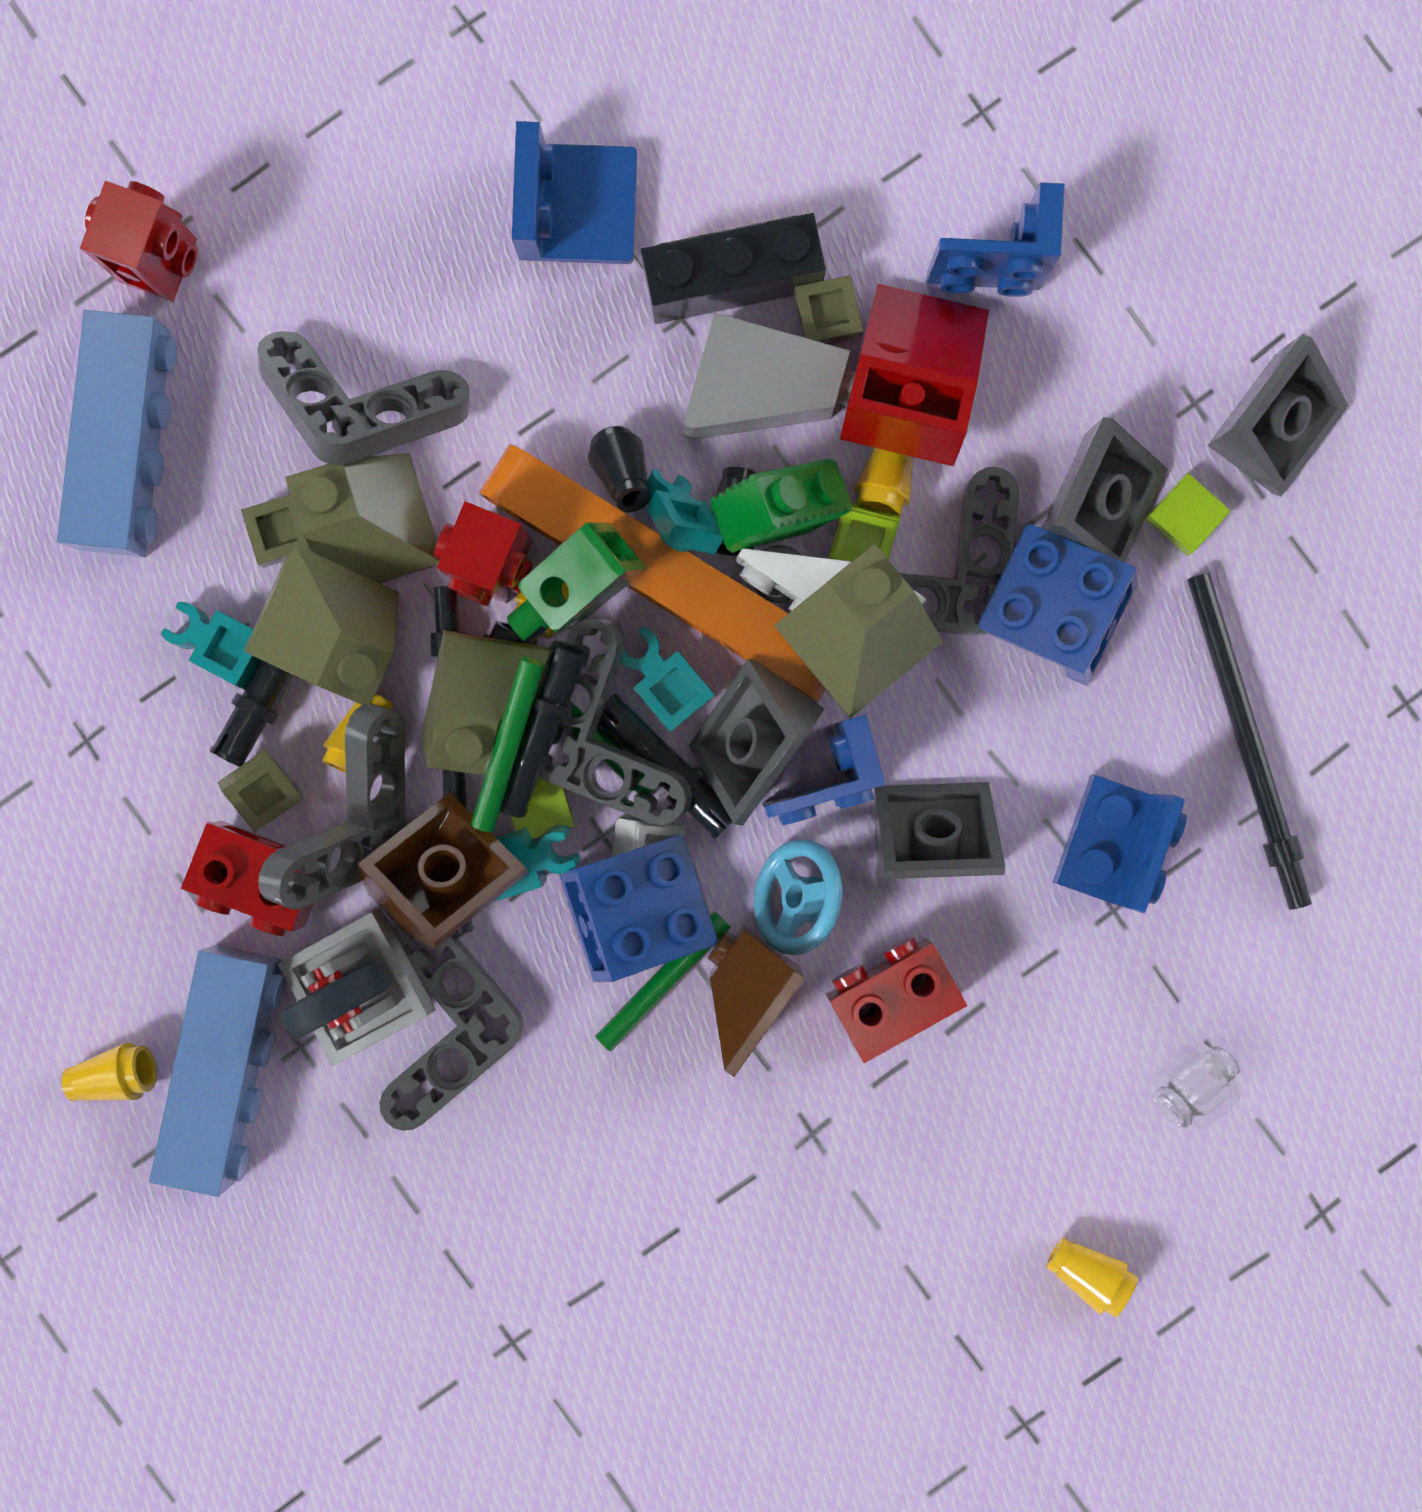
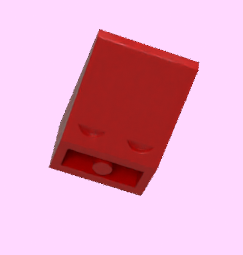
(916, 375)

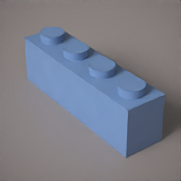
(116, 434)
(217, 1071)

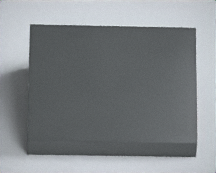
(1282, 417)
(1106, 491)
(752, 737)
(936, 831)

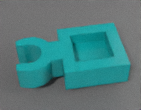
(681, 520)
(217, 645)
(669, 686)
(537, 857)

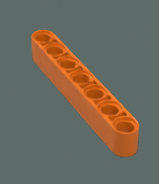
(673, 578)

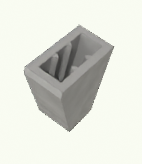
(763, 380)

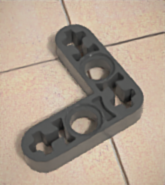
(427, 401)
(955, 592)
(371, 749)
(587, 753)
(466, 1037)

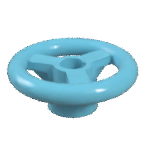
(803, 898)

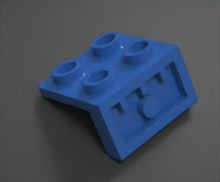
(572, 200)
(1010, 265)
(1060, 601)
(852, 751)
(1120, 844)
(638, 909)

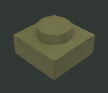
(829, 310)
(273, 529)
(260, 790)

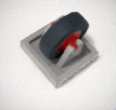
(353, 988)

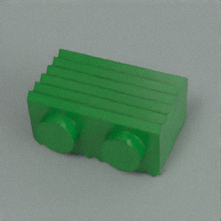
(780, 504)

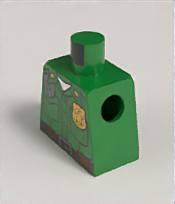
(592, 564)

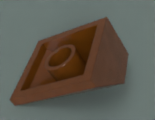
(439, 872)
(748, 992)

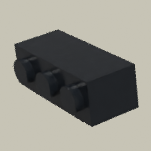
(732, 267)

